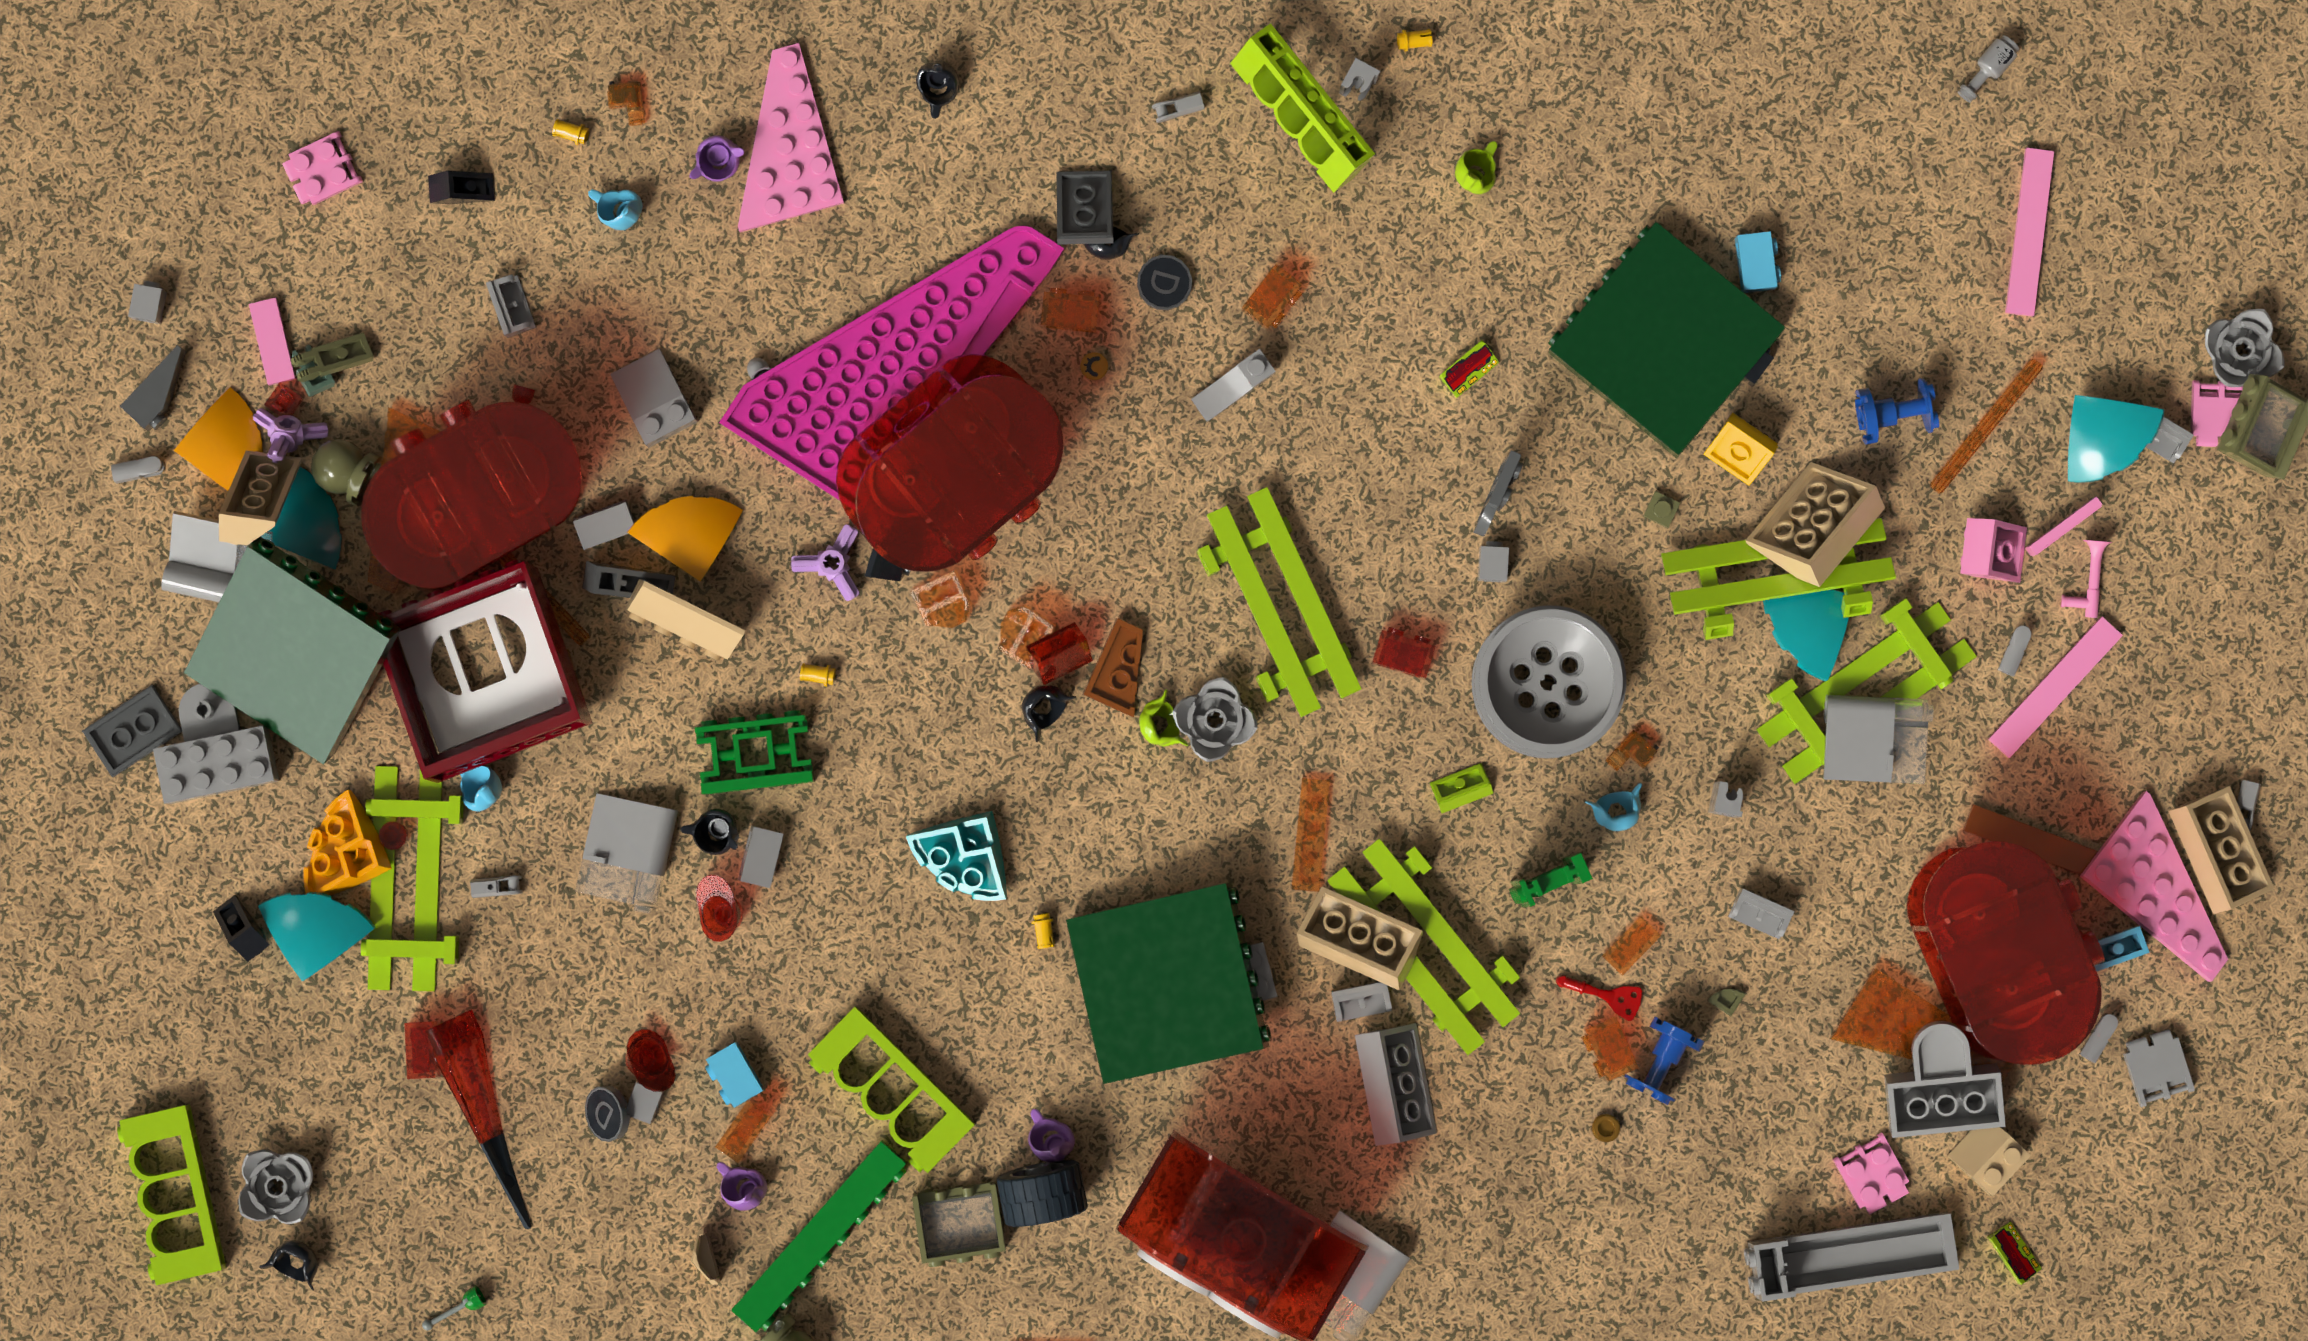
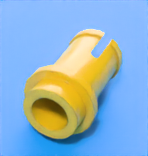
(1414, 39)
(570, 131)
(818, 674)
(1043, 930)

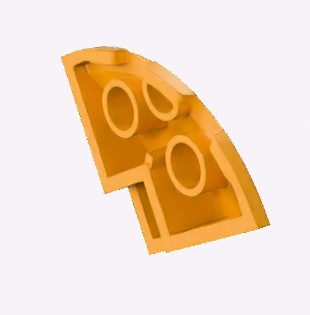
(221, 438)
(688, 531)
(344, 849)

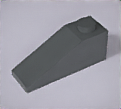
(154, 395)
(622, 580)

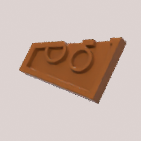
(1116, 670)

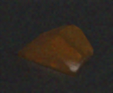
(943, 601)
(1020, 628)

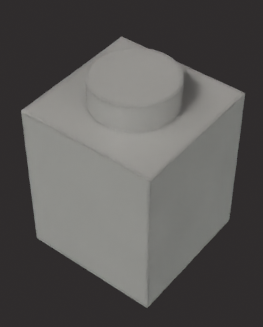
(147, 302)
(1493, 562)
(644, 1103)

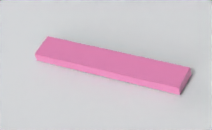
(2029, 232)
(2055, 687)

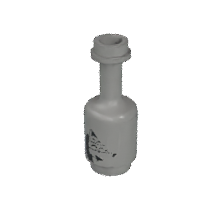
(1992, 64)

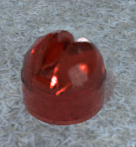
(522, 394)

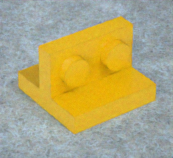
(1741, 449)

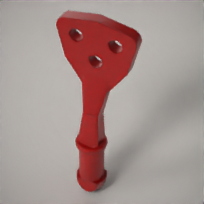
(1609, 996)

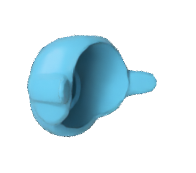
(627, 212)
(487, 795)
(1628, 800)

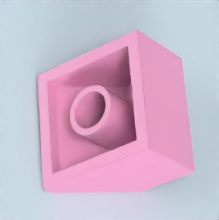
(1993, 549)

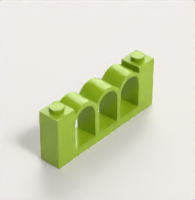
(1302, 107)
(843, 1039)
(190, 1262)

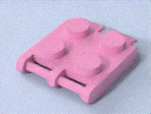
(321, 170)
(2211, 411)
(1873, 1175)

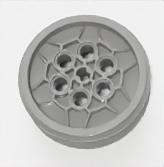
(1598, 675)

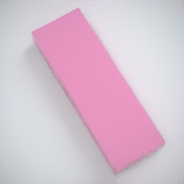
(272, 341)
(2064, 526)

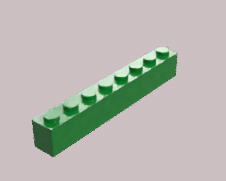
(819, 1236)

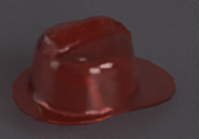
(718, 908)
(650, 1060)

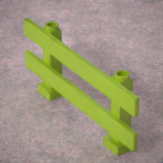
(1236, 551)
(1714, 597)
(1909, 635)
(424, 947)
(1483, 985)

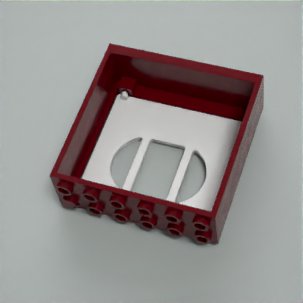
(540, 685)

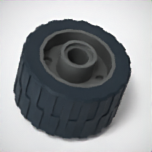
(1042, 1193)

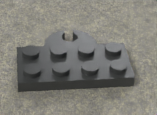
(1499, 491)

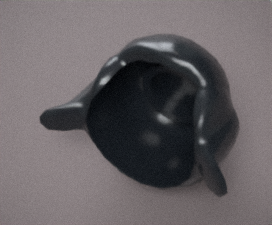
(937, 75)
(1120, 244)
(1034, 697)
(720, 826)
(281, 1261)

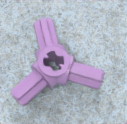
(287, 433)
(839, 550)

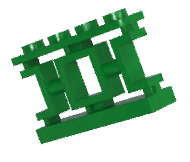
(756, 774)
(1573, 871)

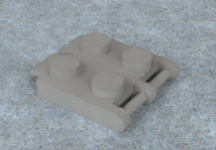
(2157, 1067)

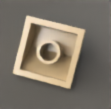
(1989, 1157)

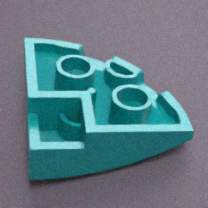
(2108, 436)
(309, 522)
(1810, 629)
(963, 856)
(313, 929)

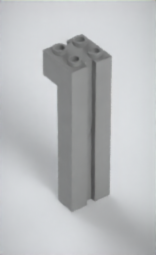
(1851, 1256)

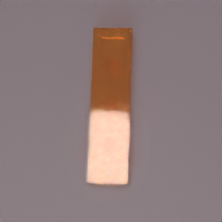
(1310, 834)

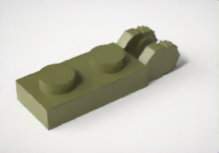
(333, 357)

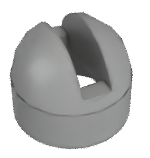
(756, 365)

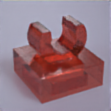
(283, 400)

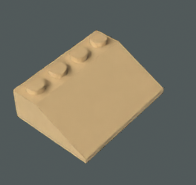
(1817, 523)

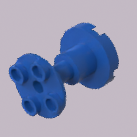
(1885, 412)
(1668, 1051)

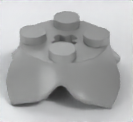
(2255, 331)
(1220, 697)
(257, 1198)

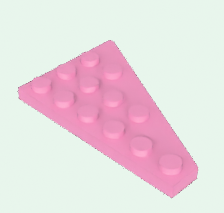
(790, 154)
(2149, 883)

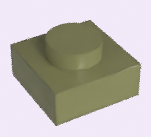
(1661, 509)

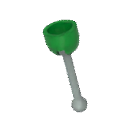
(470, 1301)

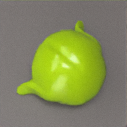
(1472, 179)
(1147, 726)

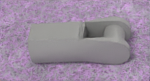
(1183, 106)
(137, 469)
(2015, 651)
(2248, 798)
(491, 886)
(2099, 1038)

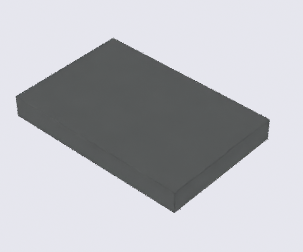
(1084, 207)
(132, 731)

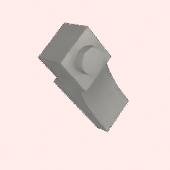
(1233, 385)

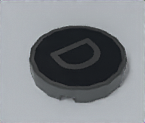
(1164, 282)
(607, 1113)

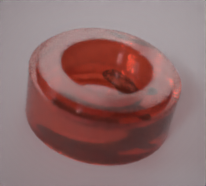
(393, 835)

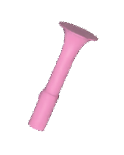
(2091, 603)

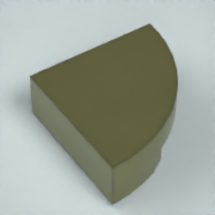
(1727, 1000)

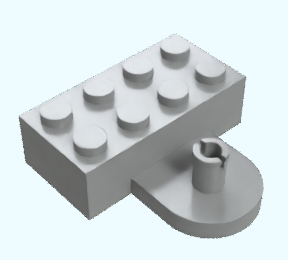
(214, 752)
(1944, 1088)

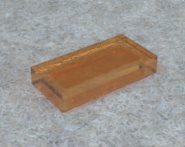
(1631, 945)

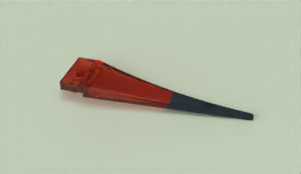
(465, 1067)

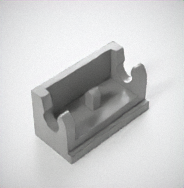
(1361, 76)
(510, 305)
(2170, 441)
(604, 524)
(1725, 803)
(760, 857)
(1761, 913)
(1361, 1001)

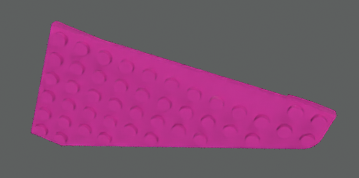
(840, 385)

